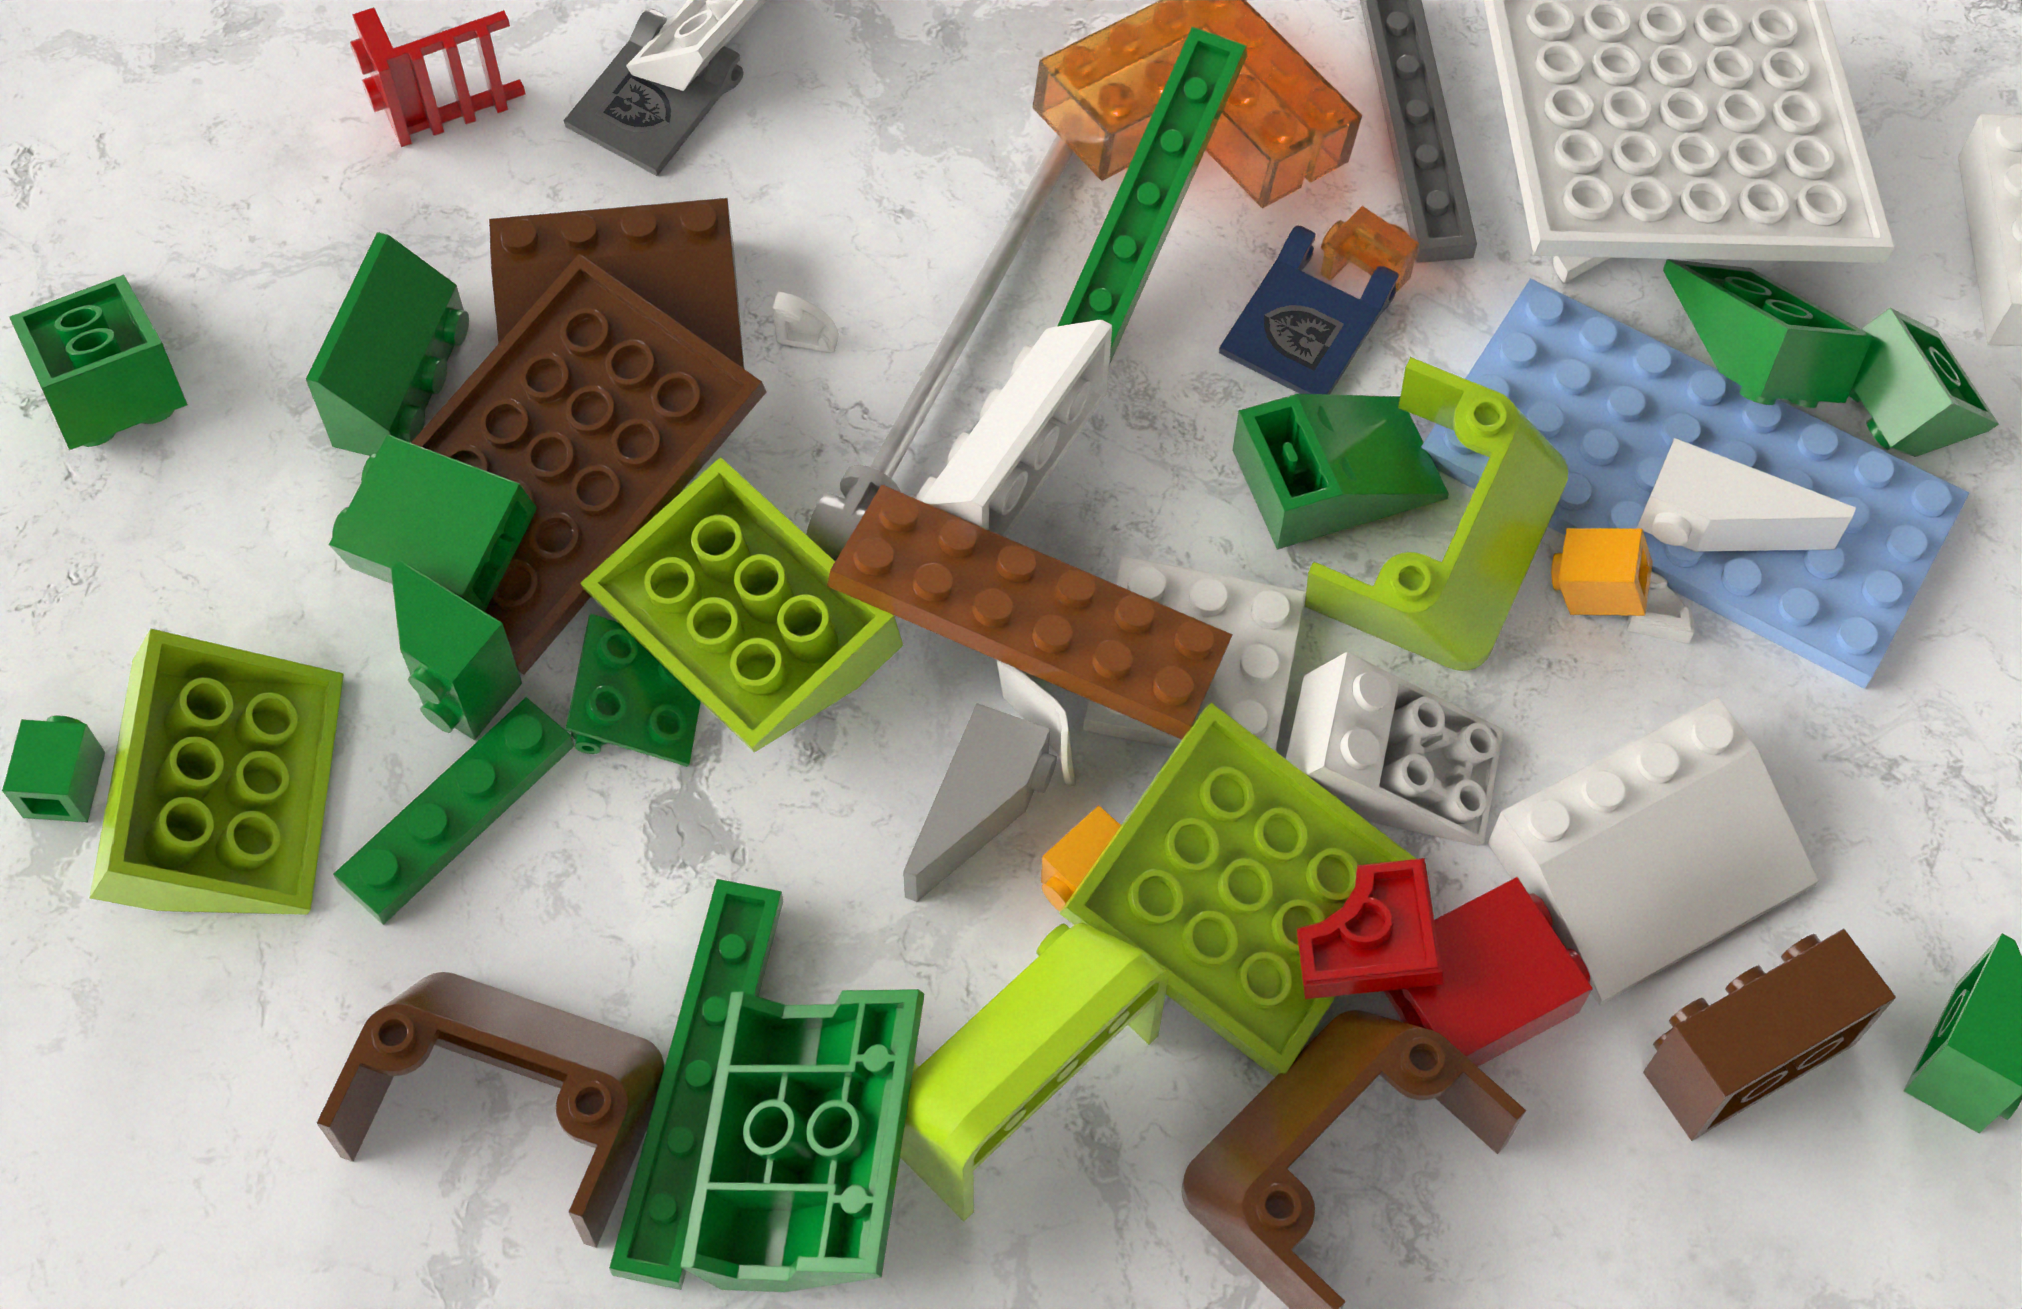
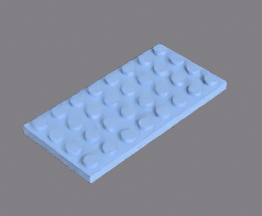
(1612, 412)

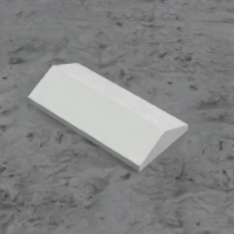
(691, 40)

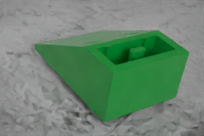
(1332, 463)

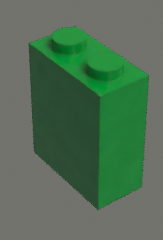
(434, 517)

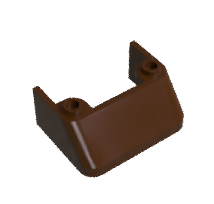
(602, 1073)
(1242, 1177)

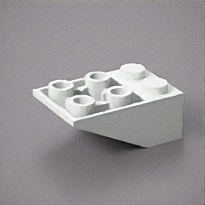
(1395, 750)

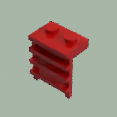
(402, 82)

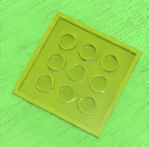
(1220, 876)

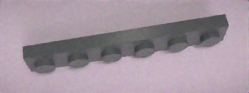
(1419, 130)

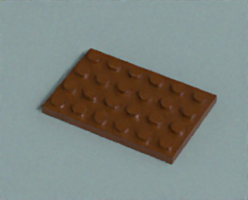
(602, 425)

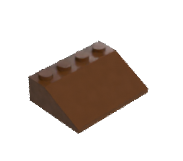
(664, 252)

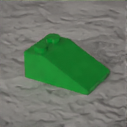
(1769, 335)
(99, 362)

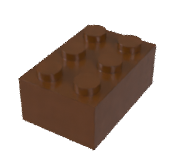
(1766, 1031)

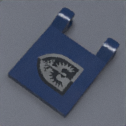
(1303, 327)

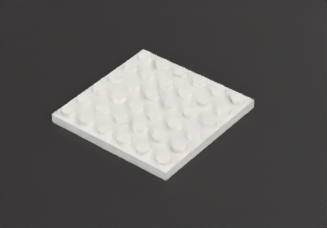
(1686, 131)

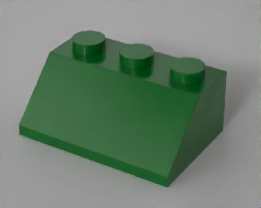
(386, 349)

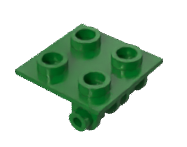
(629, 698)

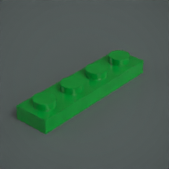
(454, 810)

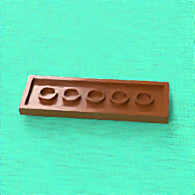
(1030, 611)

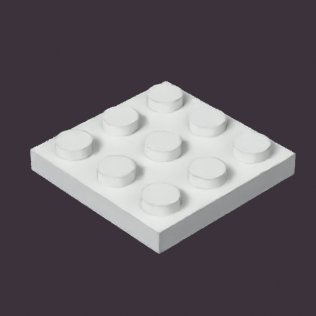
(1258, 660)

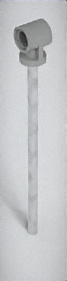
(838, 517)

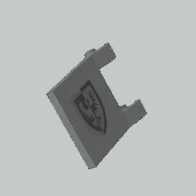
(645, 118)

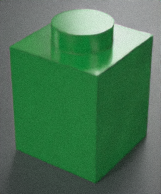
(54, 769)

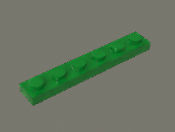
(1156, 182)
(727, 960)

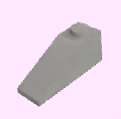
(981, 794)

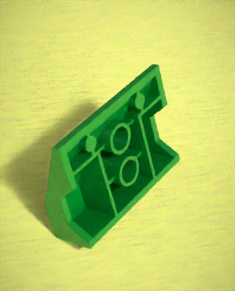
(803, 1141)

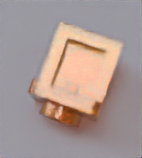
(1368, 244)

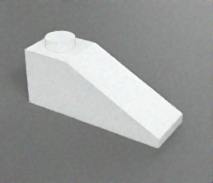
(1728, 506)

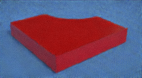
(1377, 939)

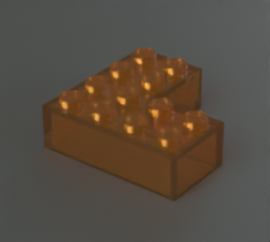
(1272, 131)

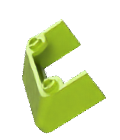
(1459, 605)
(1024, 1052)

